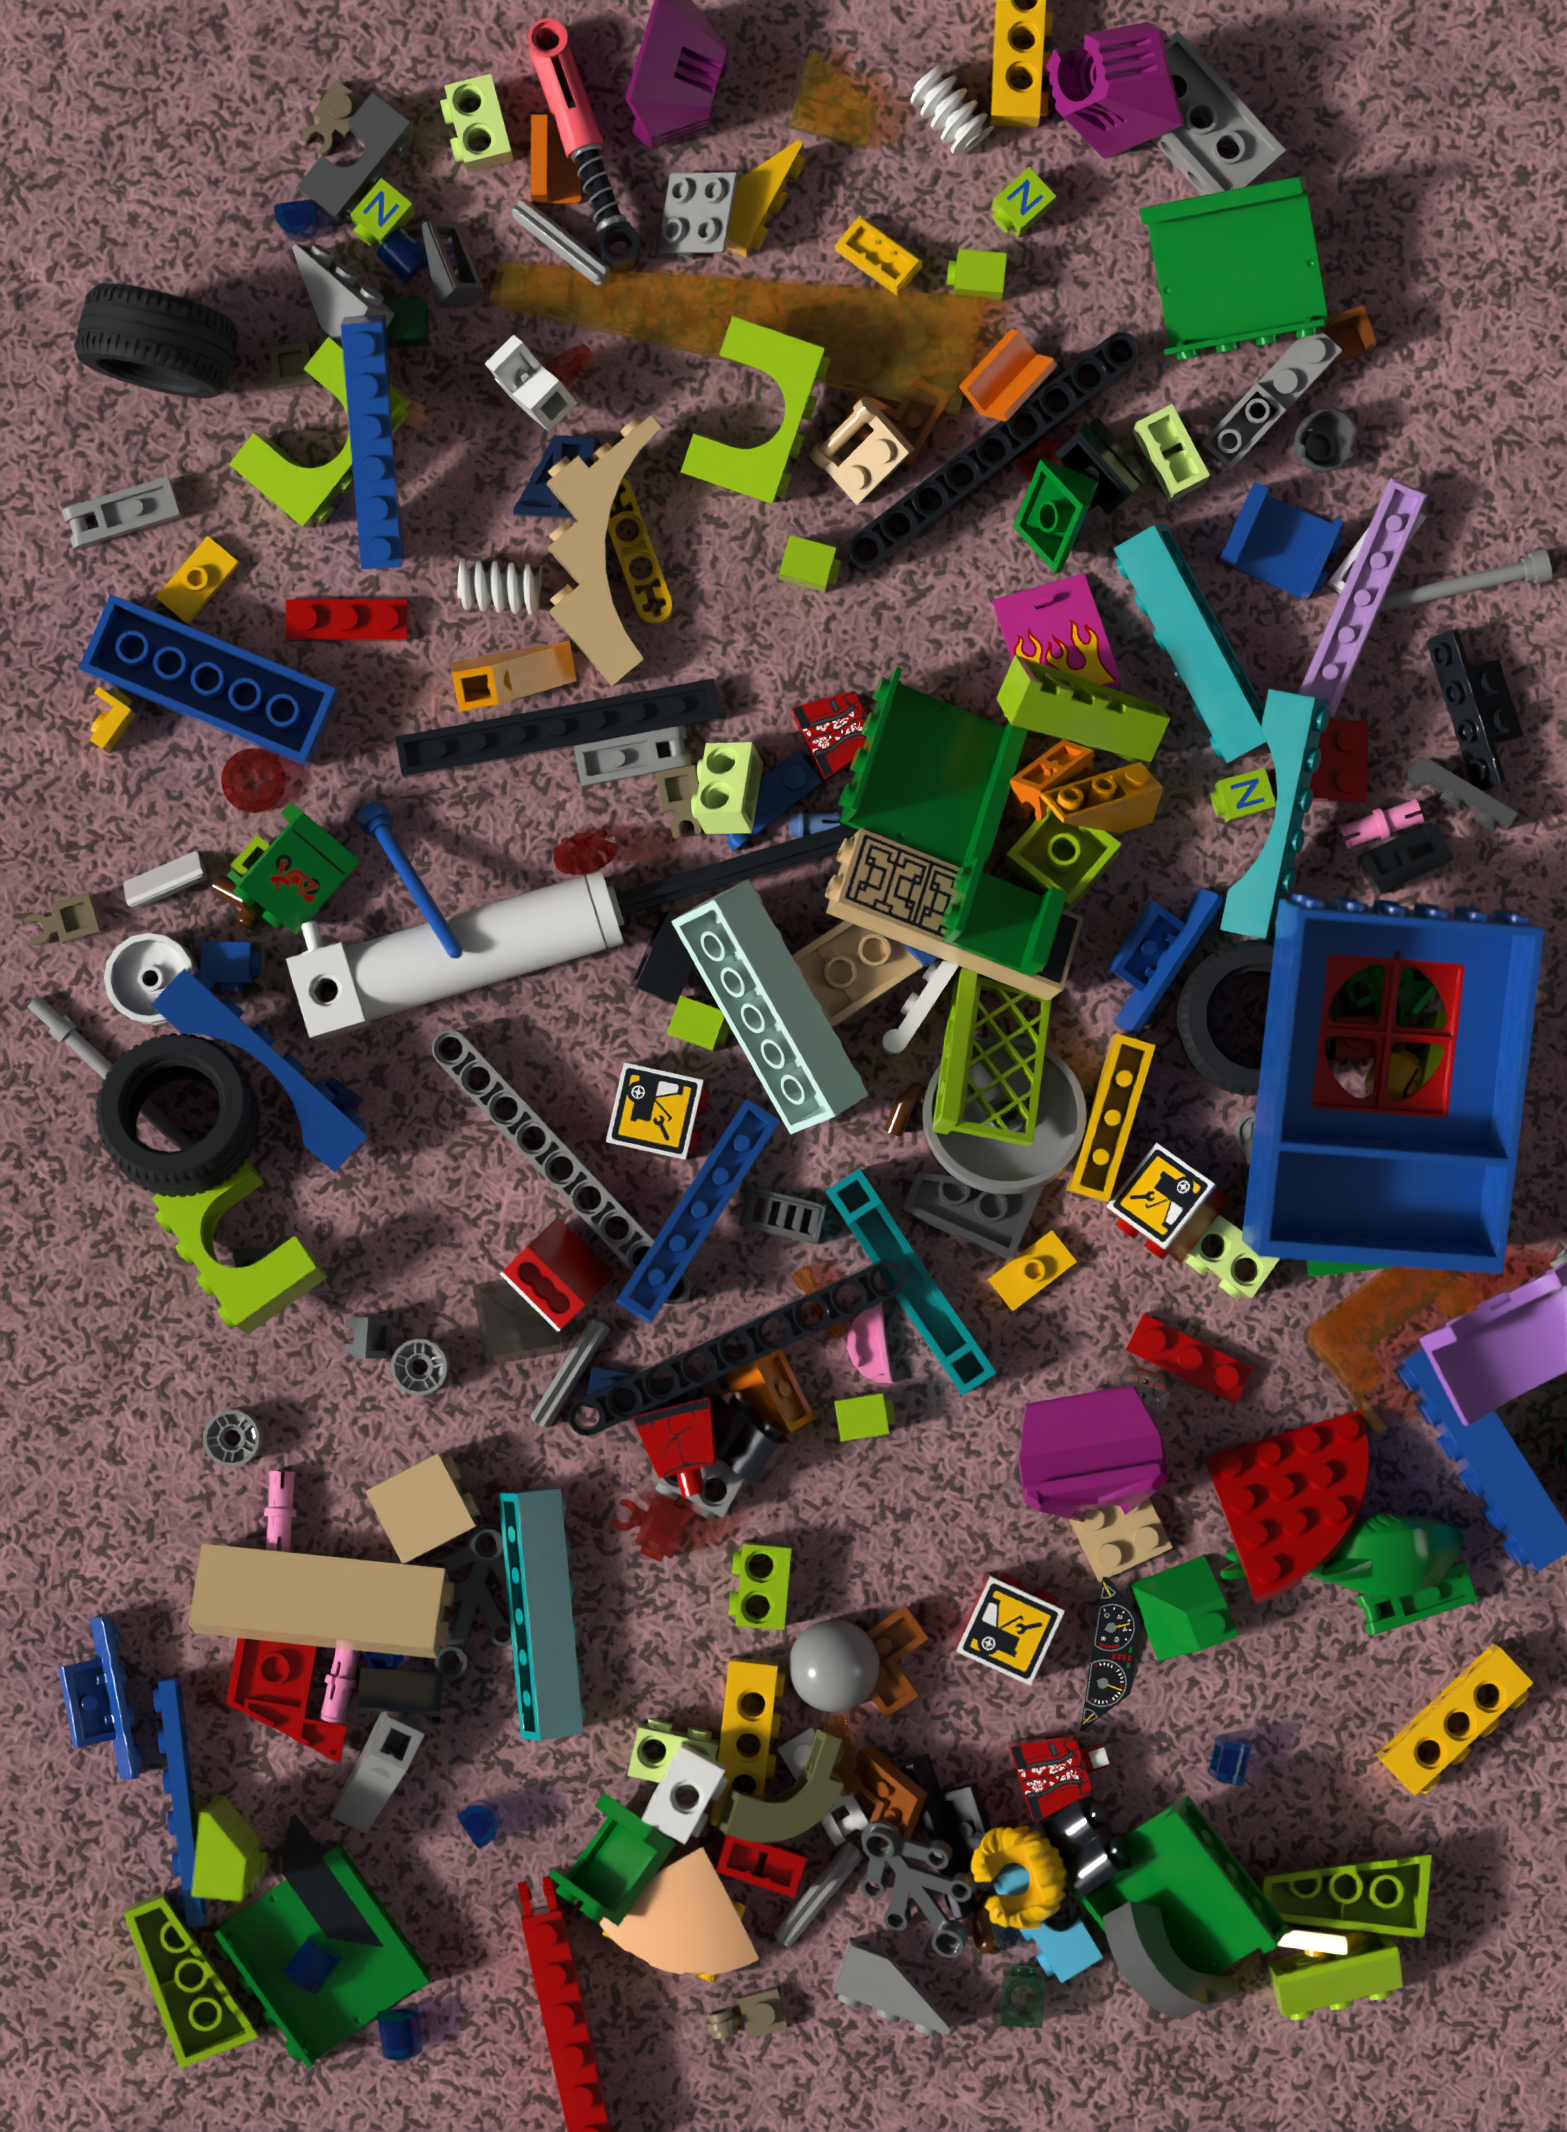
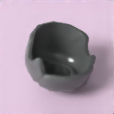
(1317, 430)

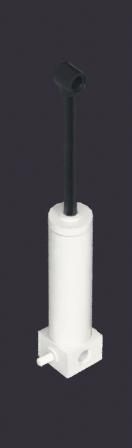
(504, 938)

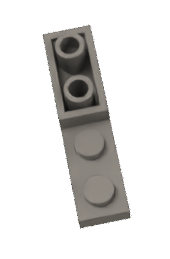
(1271, 398)

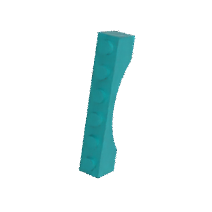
(1293, 732)
(920, 1295)

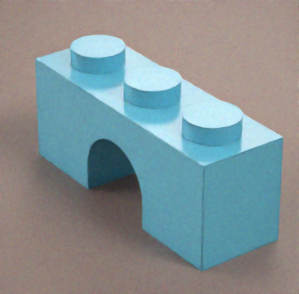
(1064, 1947)

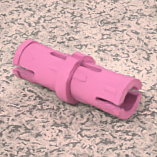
(1381, 823)
(280, 1511)
(340, 1685)

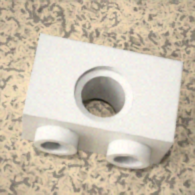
(690, 1768)

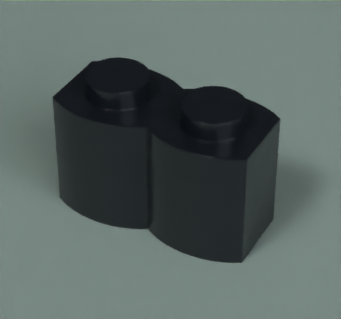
(745, 1439)
(1088, 1845)

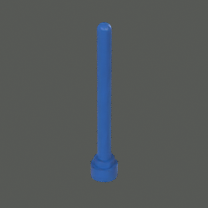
(376, 822)

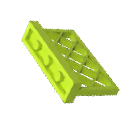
(957, 1061)

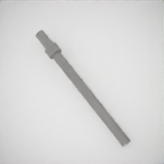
(64, 1031)

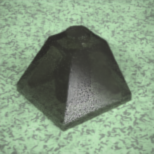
(512, 1326)

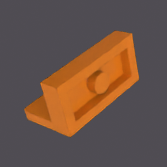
(552, 174)
(1006, 377)
(773, 1390)

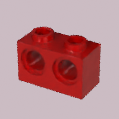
(761, 1864)

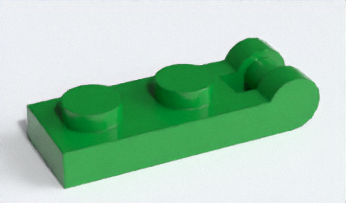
(1447, 1594)

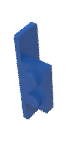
(1156, 953)
(97, 1700)

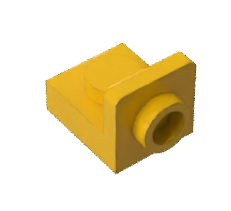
(111, 725)

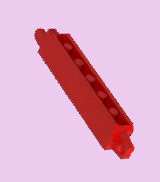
(564, 2012)

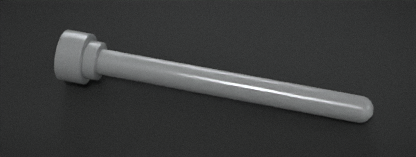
(1532, 568)

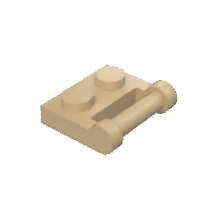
(872, 458)

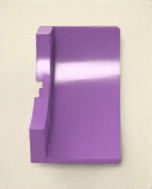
(1502, 1345)

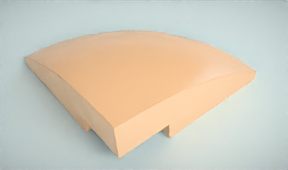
(685, 1922)

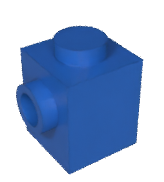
(230, 964)

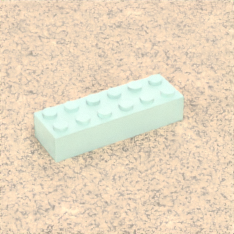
(770, 1007)

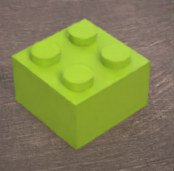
(1062, 857)

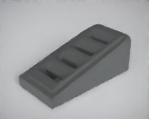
(452, 278)
(815, 1222)

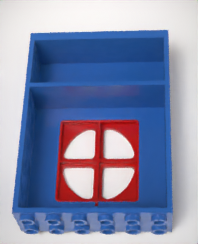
(1376, 1175)

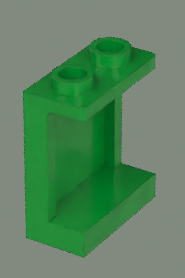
(614, 1864)

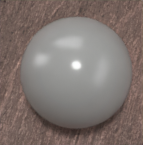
(834, 1665)

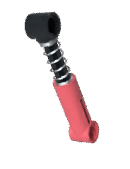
(582, 140)

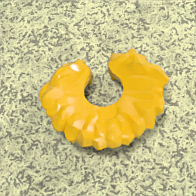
(1044, 1867)

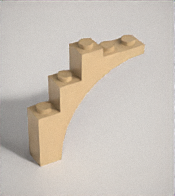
(588, 494)

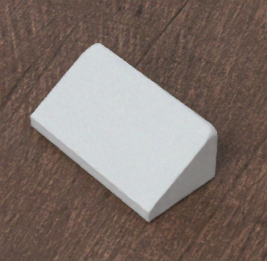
(164, 881)

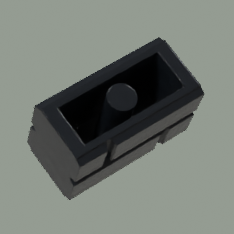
(1102, 457)

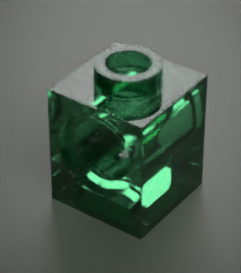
(1025, 2014)

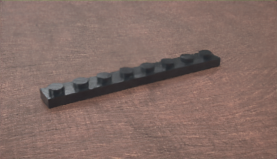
(557, 728)

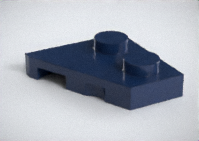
(537, 497)

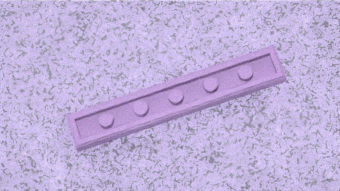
(1363, 593)

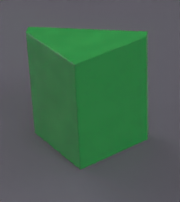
(1054, 511)

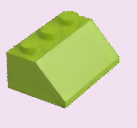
(226, 1853)
(1336, 1979)

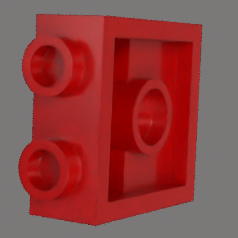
(1342, 763)

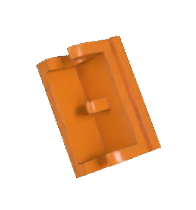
(1048, 772)

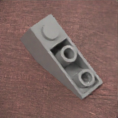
(336, 290)
(378, 1770)
(878, 1981)

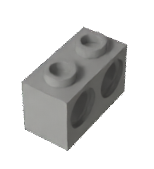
(702, 1504)

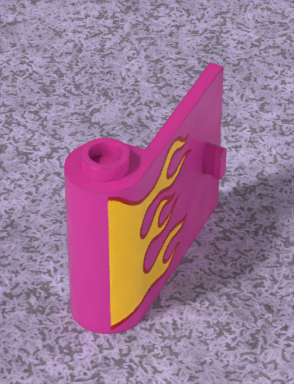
(1061, 636)

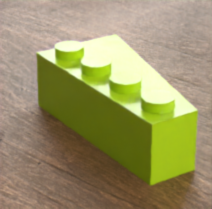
(1081, 710)
(1359, 1896)
(188, 1989)

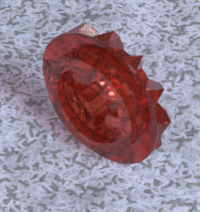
(239, 768)
(585, 852)

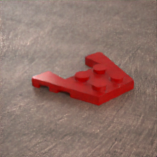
(274, 1687)

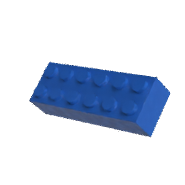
(210, 681)
(1490, 1468)

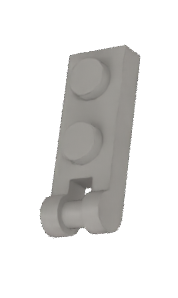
(122, 512)
(630, 756)

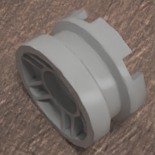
(403, 1367)
(224, 1452)

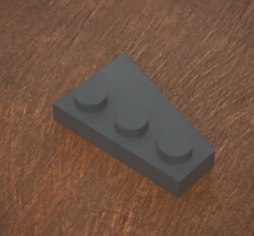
(970, 1214)

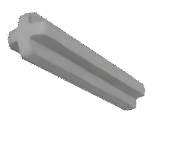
(561, 241)
(570, 1373)
(818, 1894)

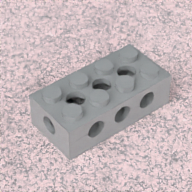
(1229, 127)

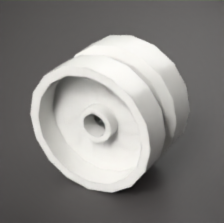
(136, 961)

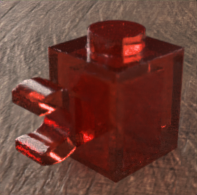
(660, 1526)

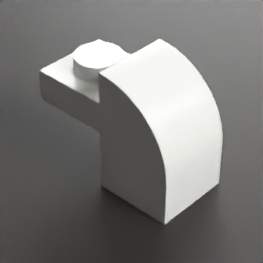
(530, 384)

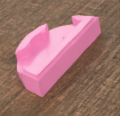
(869, 1345)

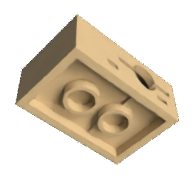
(853, 968)

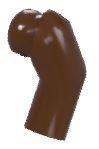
(248, 915)
(903, 1108)
(983, 1930)

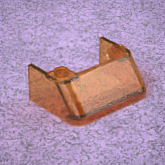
(1371, 1313)

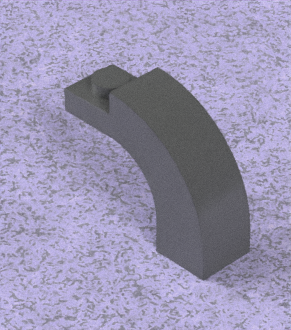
(1154, 1969)

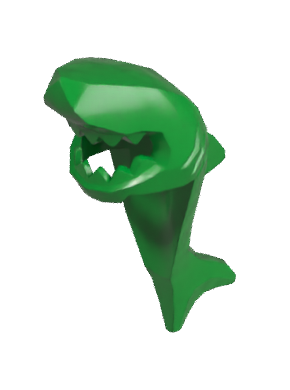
(1385, 1556)

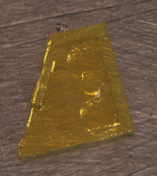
(831, 107)

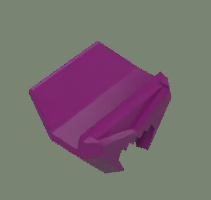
(676, 74)
(1116, 88)
(1090, 1453)

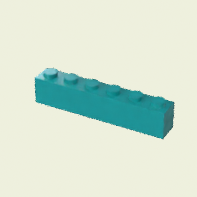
(1193, 640)
(541, 1613)

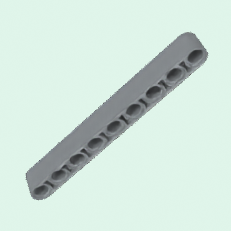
(551, 1150)

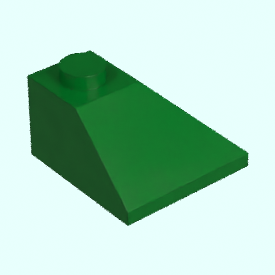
(1183, 1609)

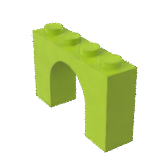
(795, 368)
(302, 490)
(246, 1293)

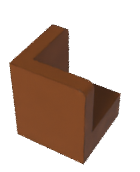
(1350, 332)

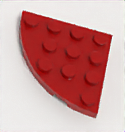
(1292, 1499)

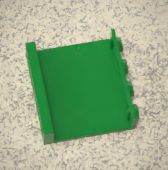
(1237, 267)
(931, 774)
(1204, 1893)
(365, 1981)

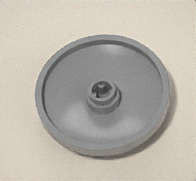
(1007, 1166)

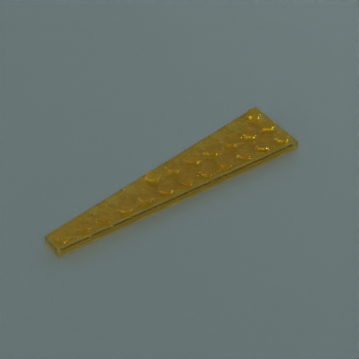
(876, 341)

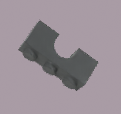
(340, 189)

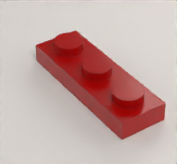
(347, 620)
(1188, 1358)

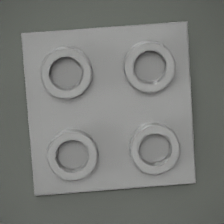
(697, 213)

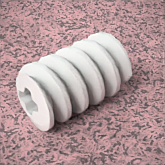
(949, 111)
(499, 587)

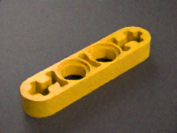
(638, 548)

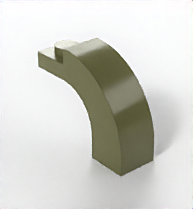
(793, 1810)

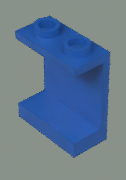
(1281, 544)

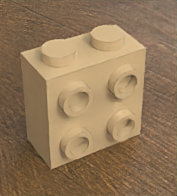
(423, 1506)

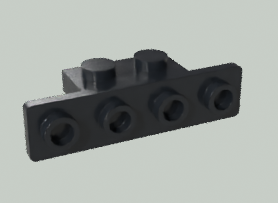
(1477, 707)
(952, 1817)

